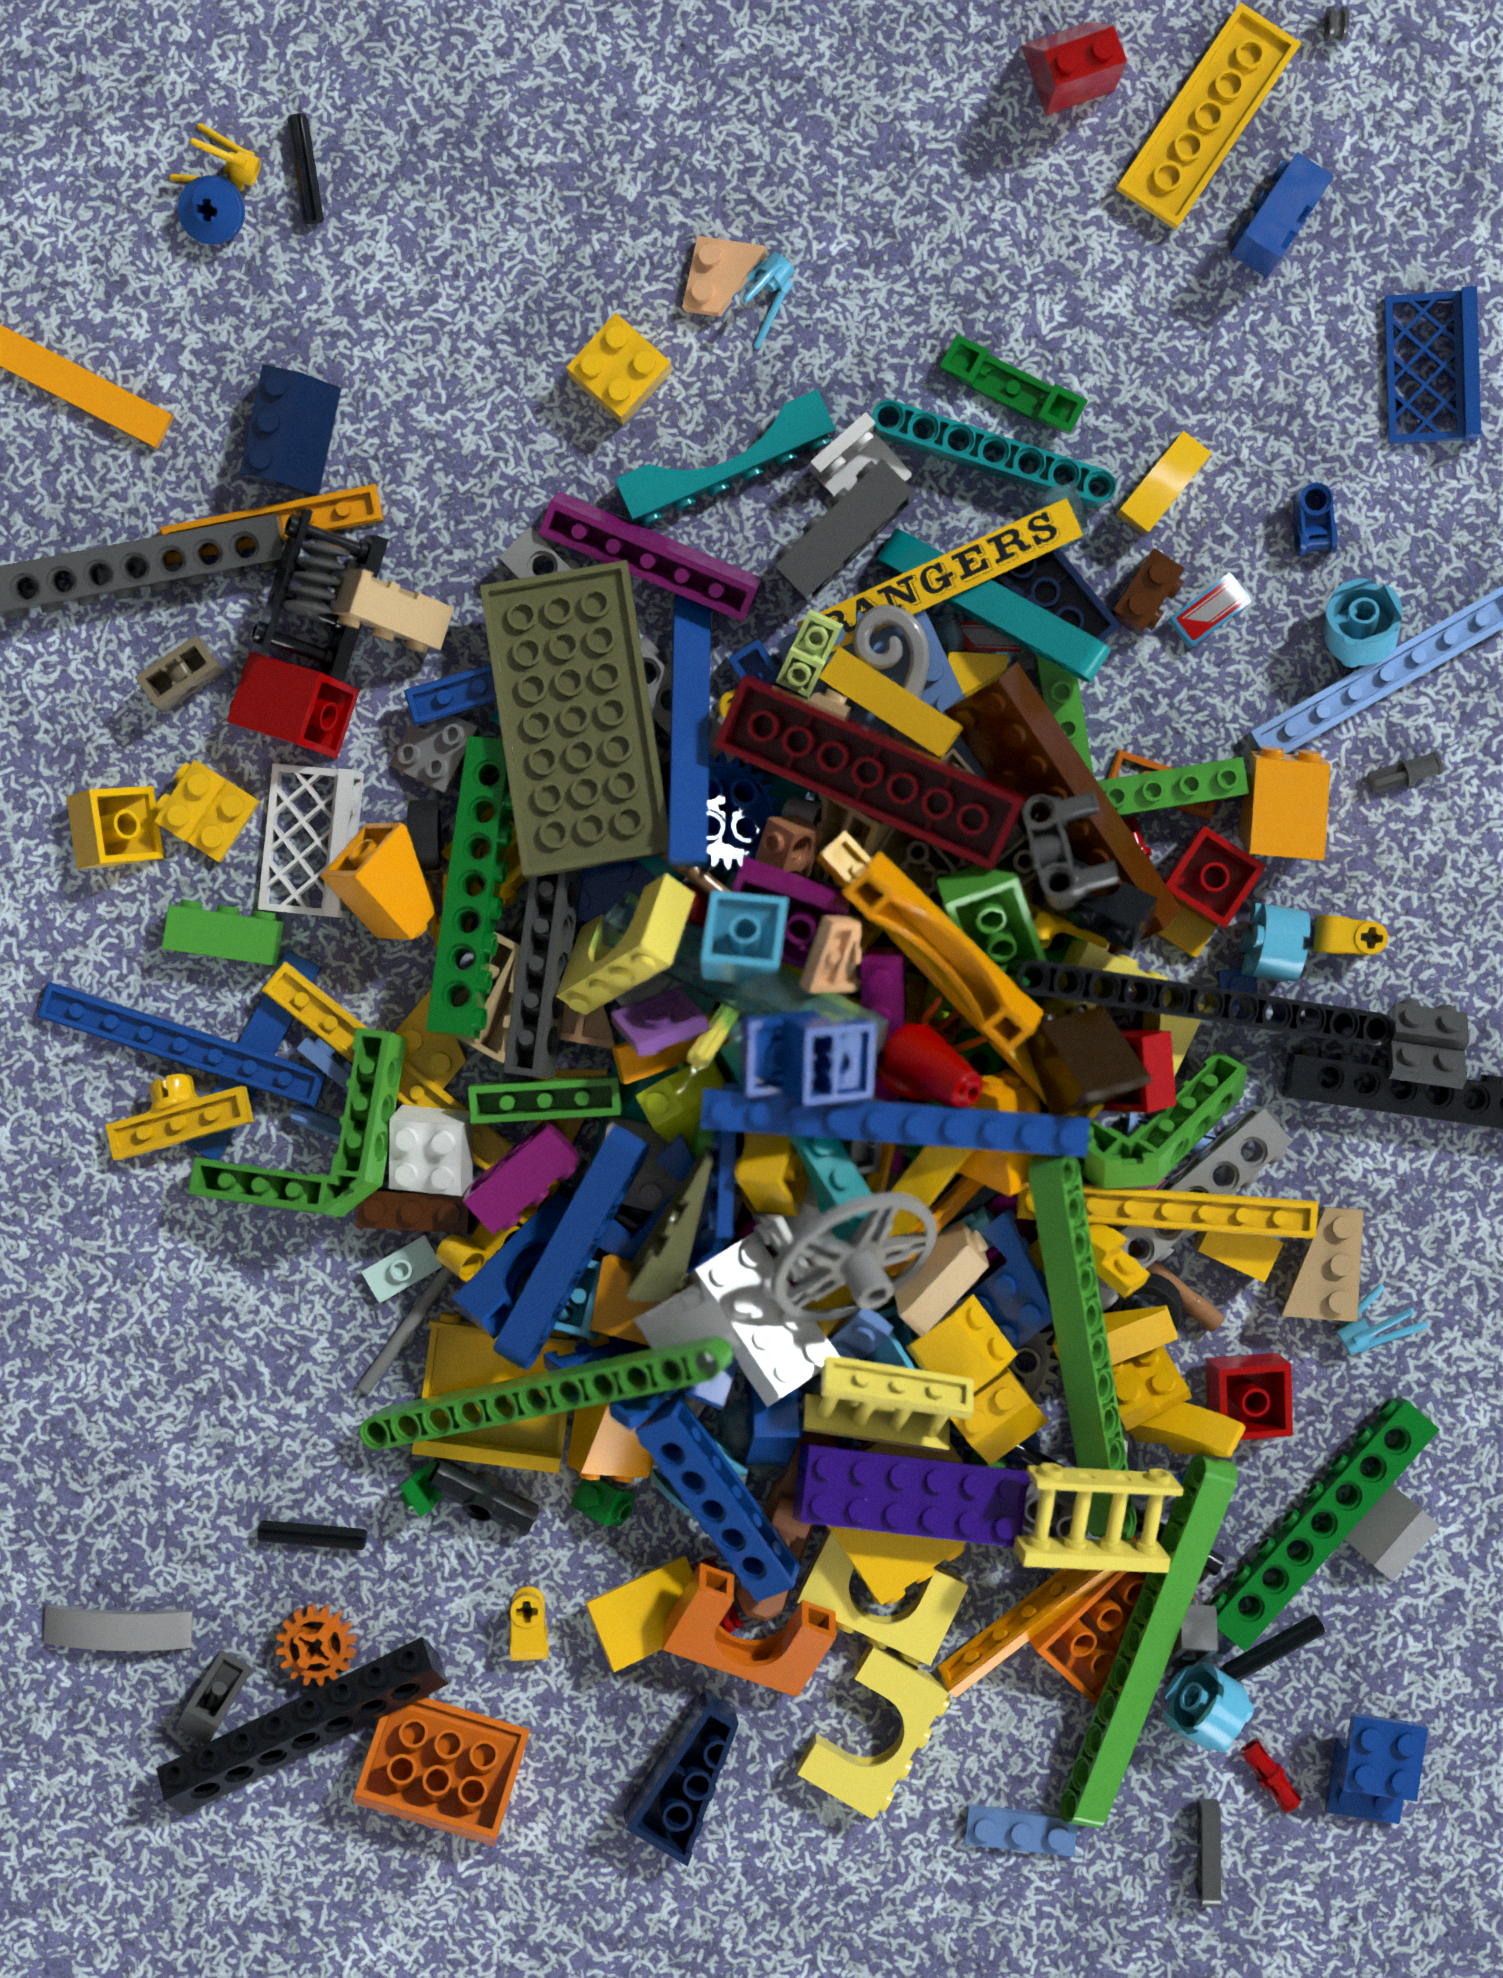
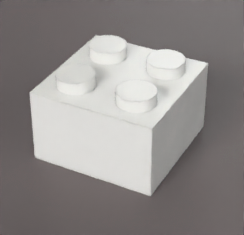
(430, 1150)

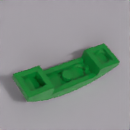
(1012, 387)

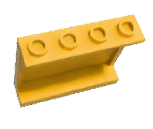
(464, 1358)
(896, 1560)

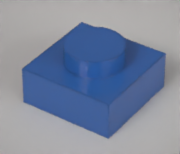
(1234, 980)

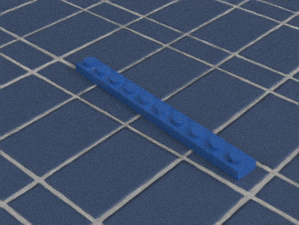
(897, 1123)

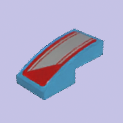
(1209, 610)

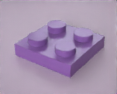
(660, 1021)

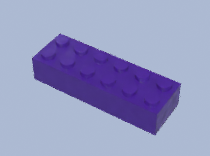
(909, 1495)

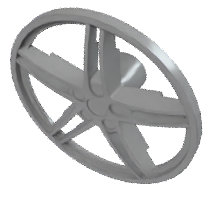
(856, 1262)

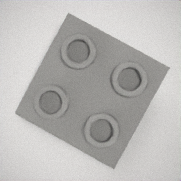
(434, 751)

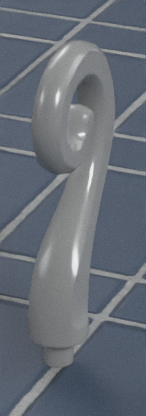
(917, 642)

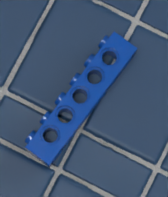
(718, 1499)

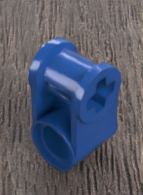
(1314, 522)

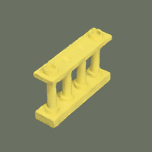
(887, 1404)
(1109, 1551)

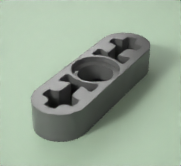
(1210, 1857)

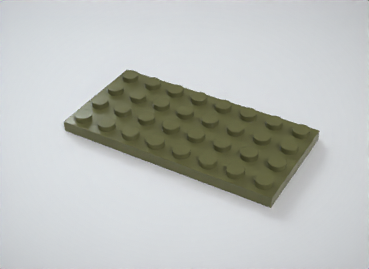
(575, 719)

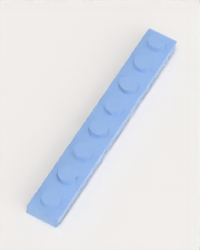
(1384, 677)

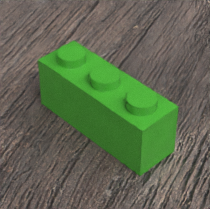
(223, 933)

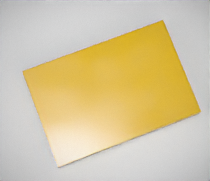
(634, 1613)

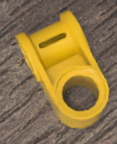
(1343, 936)
(528, 1630)

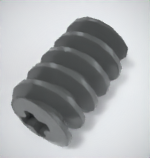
(315, 579)

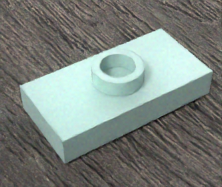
(402, 1268)

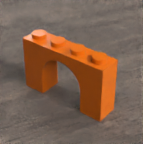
(776, 1662)

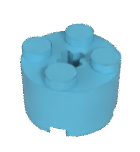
(1362, 622)
(1275, 942)
(1207, 1706)

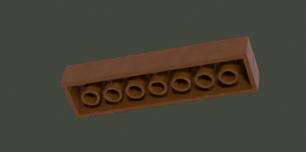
(1031, 755)

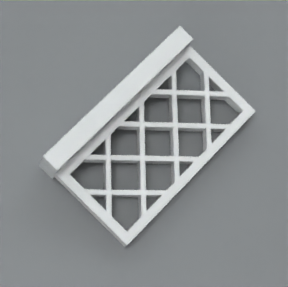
(343, 828)

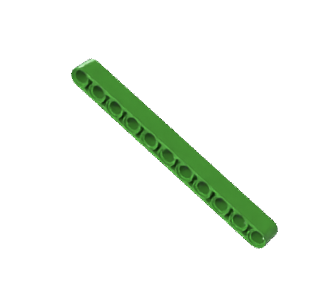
(1079, 1327)
(554, 1385)
(1148, 1643)

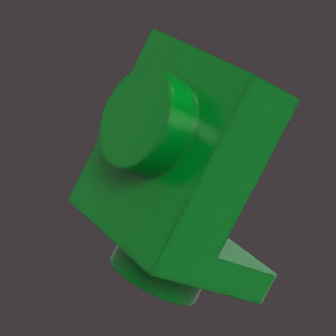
(415, 1491)
(603, 1501)

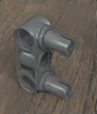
(1052, 851)

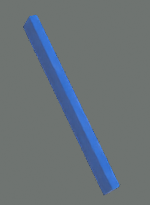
(689, 734)
(182, 1044)

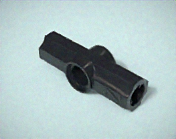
(483, 1496)

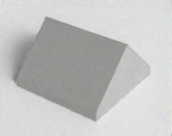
(1392, 1532)

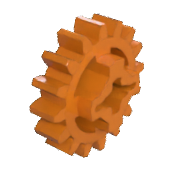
(305, 1635)

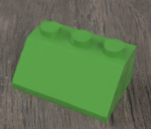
(992, 914)

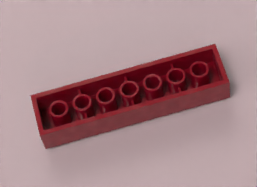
(869, 771)

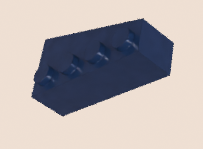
(1060, 589)
(683, 1780)

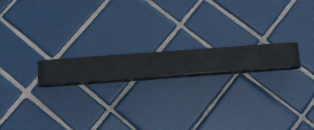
(1217, 1002)

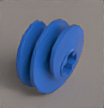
(204, 225)

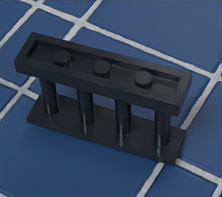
(337, 656)

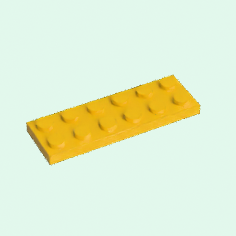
(1208, 116)

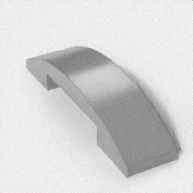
(118, 1629)

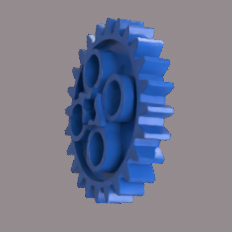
(749, 815)

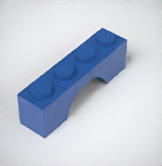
(492, 1290)

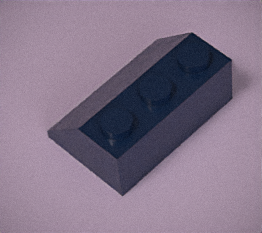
(290, 430)

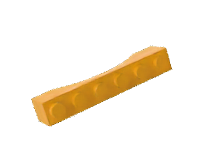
(993, 997)

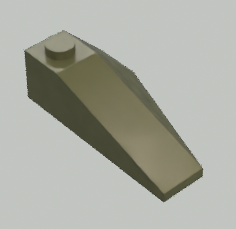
(664, 1255)

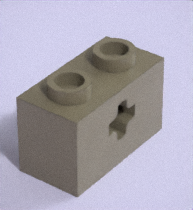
(180, 673)

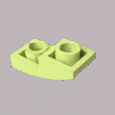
(809, 653)

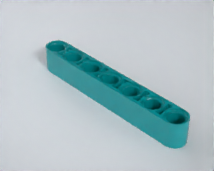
(978, 440)
(1007, 613)

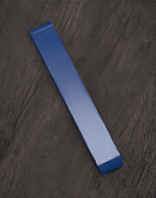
(571, 1247)

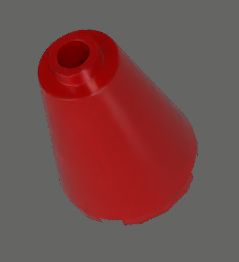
(928, 1068)

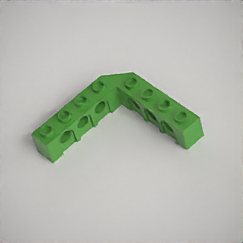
(1141, 791)
(1169, 1136)
(361, 1152)

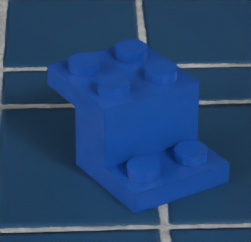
(807, 1057)
(1376, 1768)

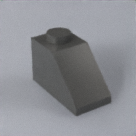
(1197, 1636)
(214, 1697)

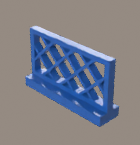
(1465, 373)

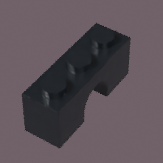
(1117, 918)

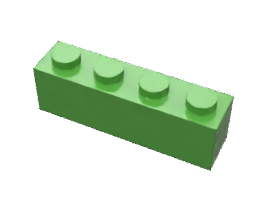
(545, 1099)

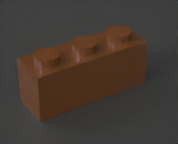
(414, 1211)

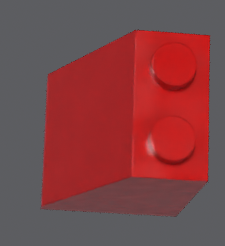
(1075, 65)
(293, 704)

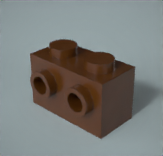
(1146, 591)

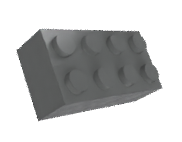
(845, 530)

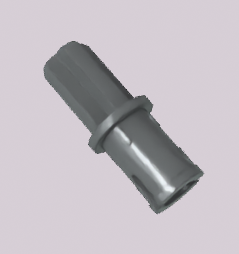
(1405, 772)

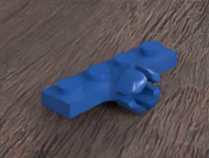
(722, 1177)

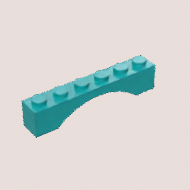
(654, 489)
(826, 1163)

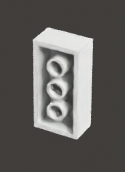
(775, 1347)

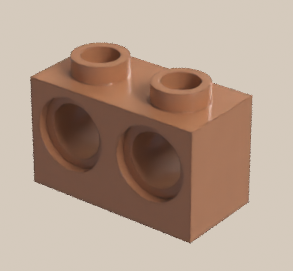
(790, 844)

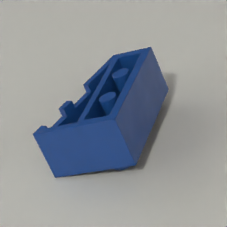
(1280, 214)
(772, 1429)

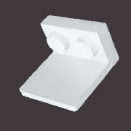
(849, 453)
(775, 1233)

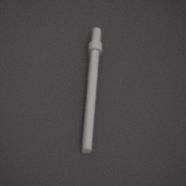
(409, 1324)

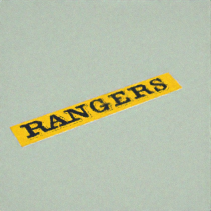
(963, 566)

